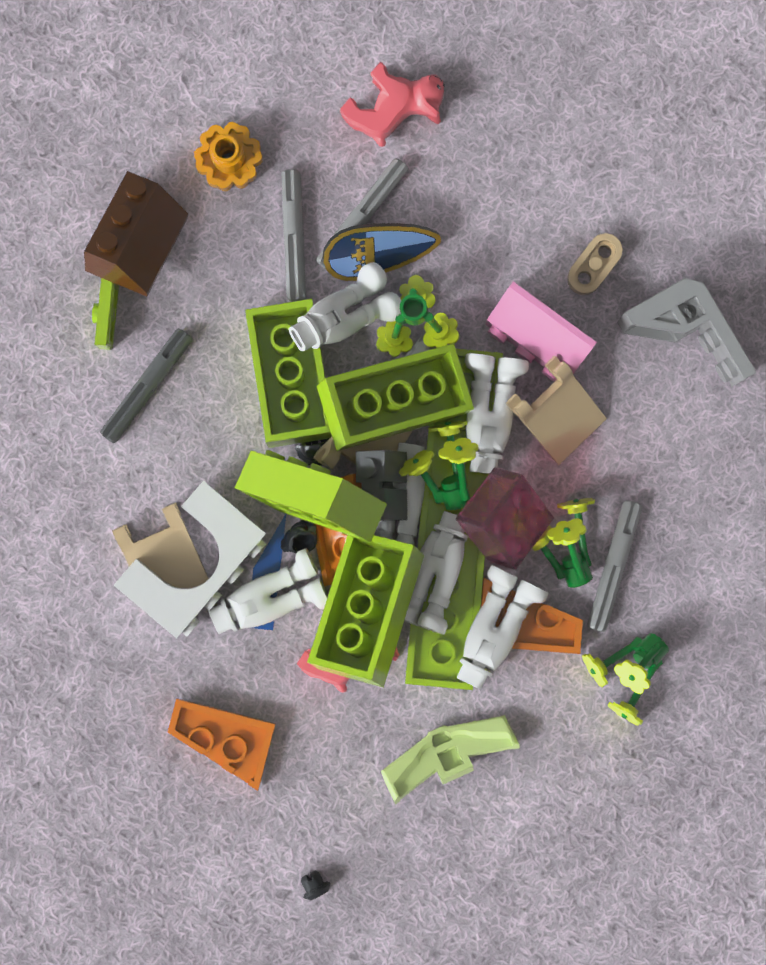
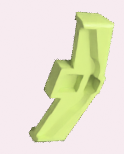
(447, 753)

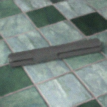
(146, 385)

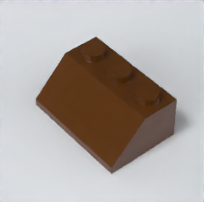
(135, 235)

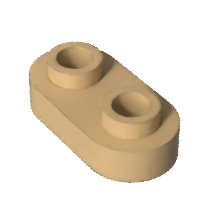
(594, 265)

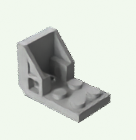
(664, 320)

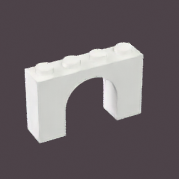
(177, 607)

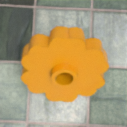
(237, 169)

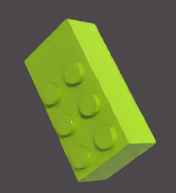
(286, 376)
(394, 397)
(310, 494)
(366, 609)

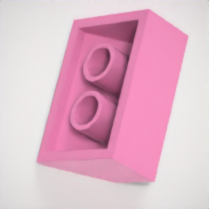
(537, 330)

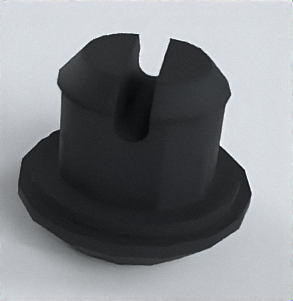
(314, 887)

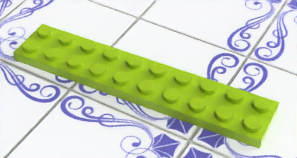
(431, 656)

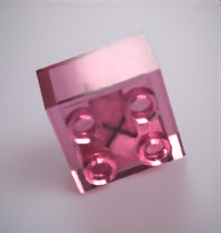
(505, 518)

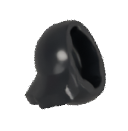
(307, 451)
(299, 537)

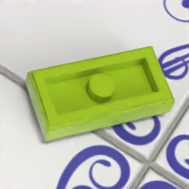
(105, 314)

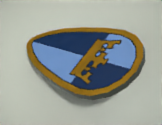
(382, 243)

